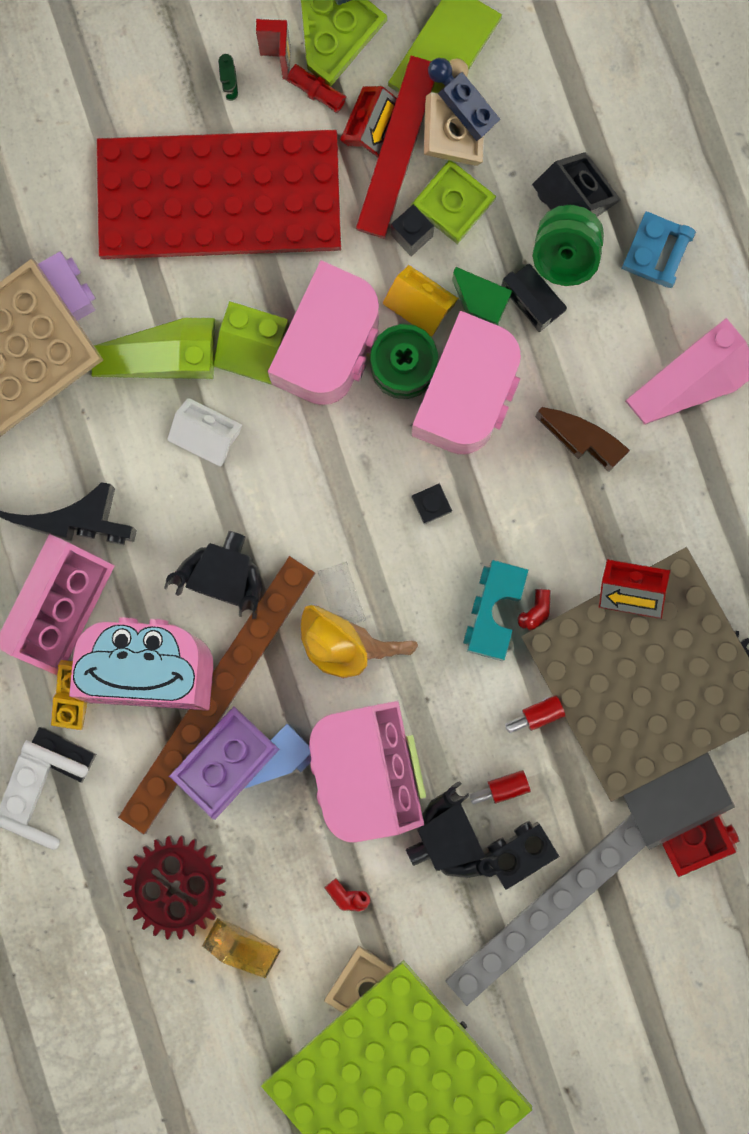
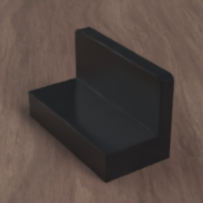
(534, 297)

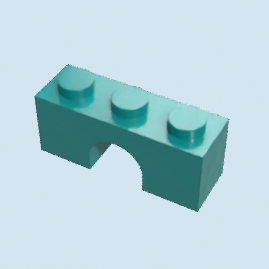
(499, 583)

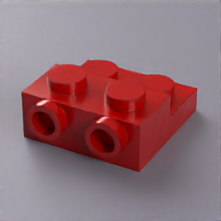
(701, 845)

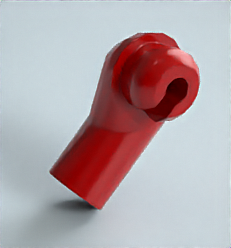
(538, 613)
(347, 900)

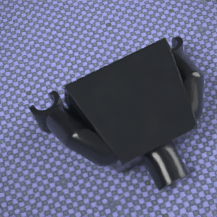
(221, 574)
(450, 839)

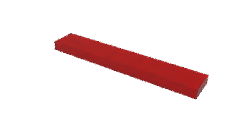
(396, 149)

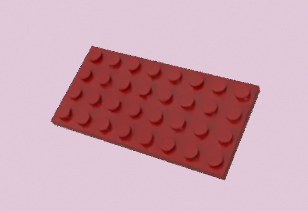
(218, 194)

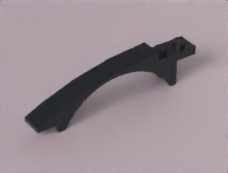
(86, 516)

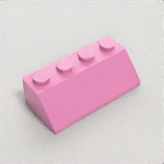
(54, 604)

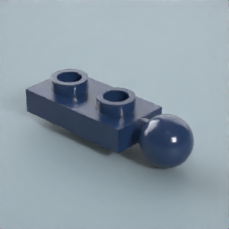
(463, 99)

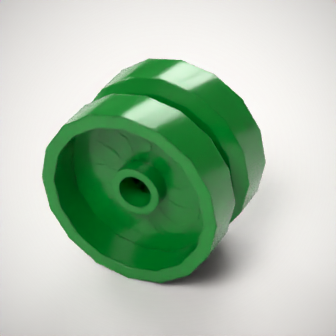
(568, 245)
(402, 343)

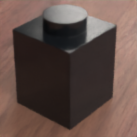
(412, 230)

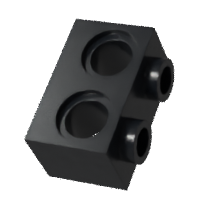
(525, 862)

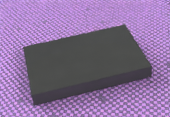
(678, 801)

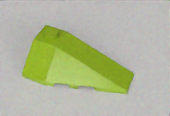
(165, 351)

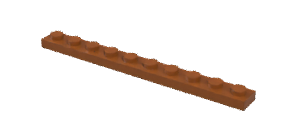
(226, 682)

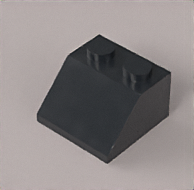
(576, 183)

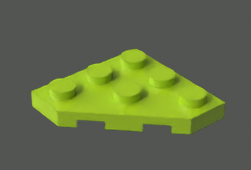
(337, 34)

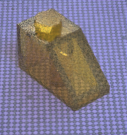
(240, 948)

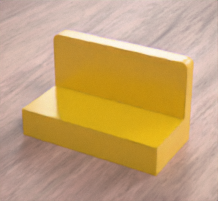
(419, 300)

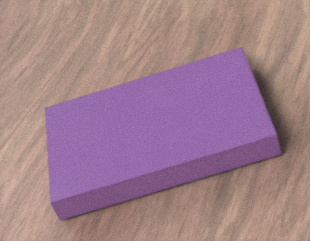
(224, 763)

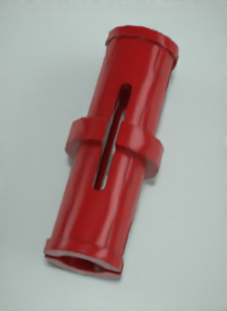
(316, 88)

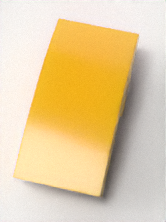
(67, 711)

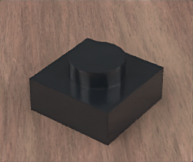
(431, 503)

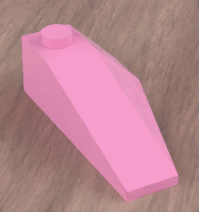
(703, 372)

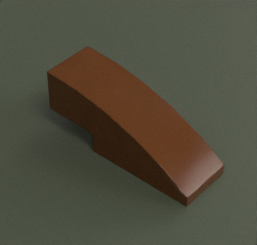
(583, 436)

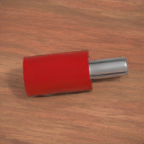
(538, 715)
(503, 788)

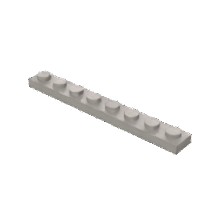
(546, 911)

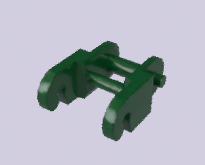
(228, 76)

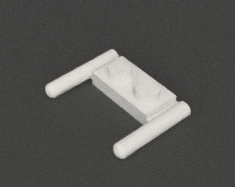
(26, 788)

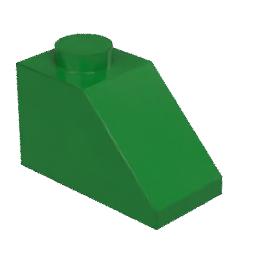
(481, 296)

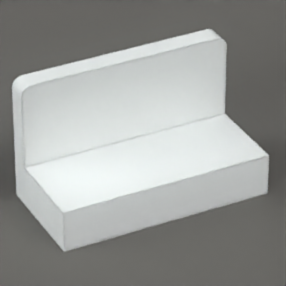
(203, 431)

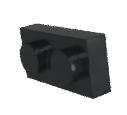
(65, 748)

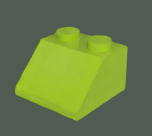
(249, 341)

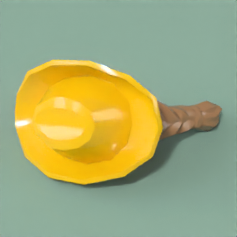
(341, 646)

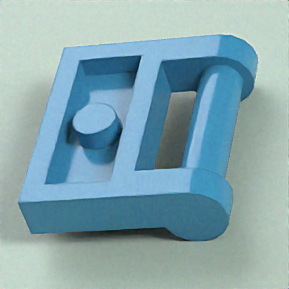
(649, 244)

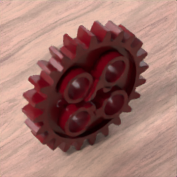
(157, 910)

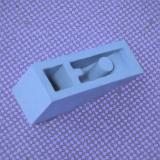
(293, 755)

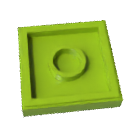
(454, 201)

